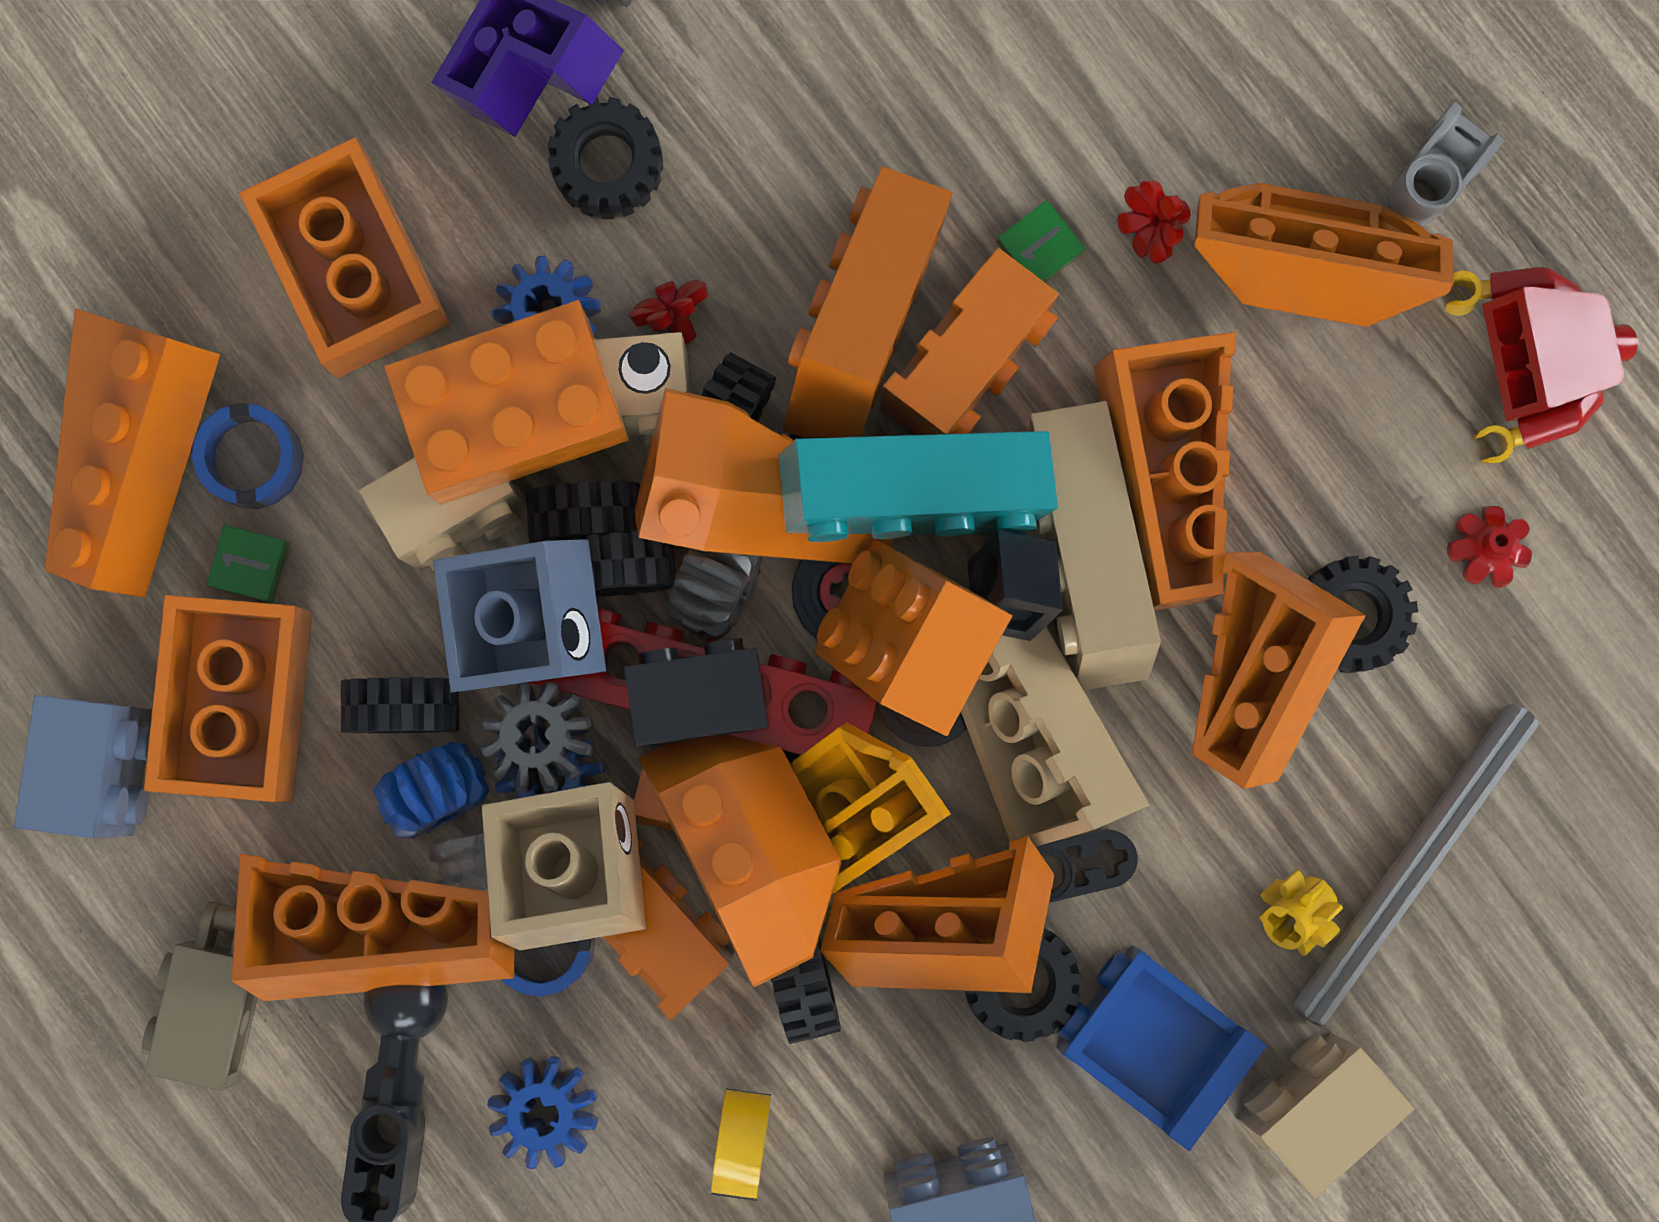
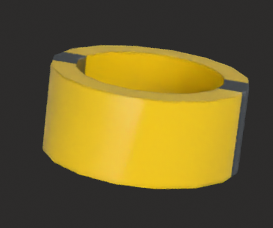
(740, 1144)

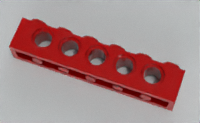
(781, 679)

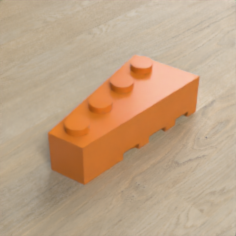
(864, 306)

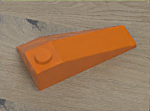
(718, 485)

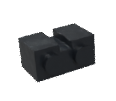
(696, 694)

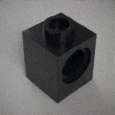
(1019, 578)

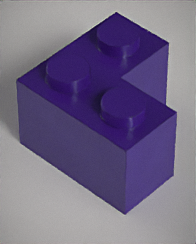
(518, 49)

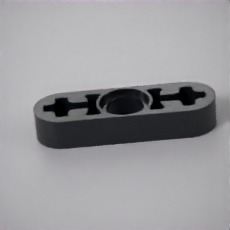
(1095, 877)

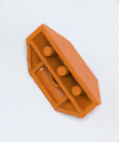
(1320, 253)
(750, 845)

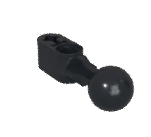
(395, 1089)

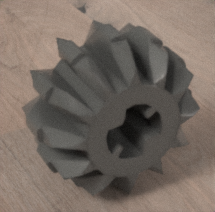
(712, 590)
(514, 739)

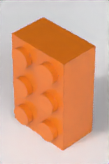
(344, 258)
(506, 403)
(910, 636)
(228, 699)

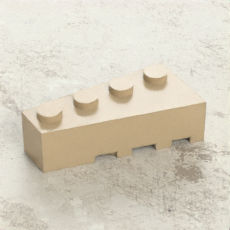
(1105, 592)
(1045, 745)

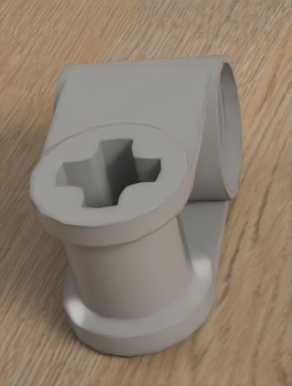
(1447, 161)

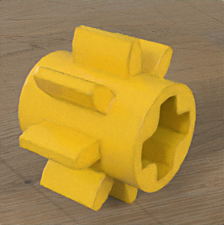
(1300, 912)

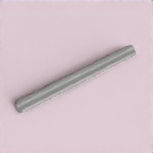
(1415, 864)

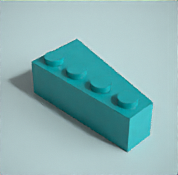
(917, 484)

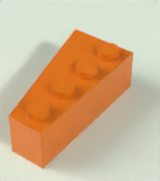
(1171, 440)
(122, 450)
(349, 933)

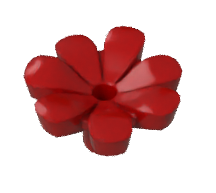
(1154, 219)
(671, 308)
(1483, 552)

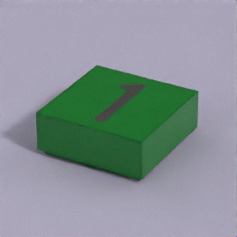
(1041, 242)
(248, 563)

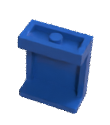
(1159, 1045)

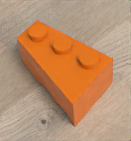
(971, 349)
(1269, 667)
(945, 928)
(678, 948)

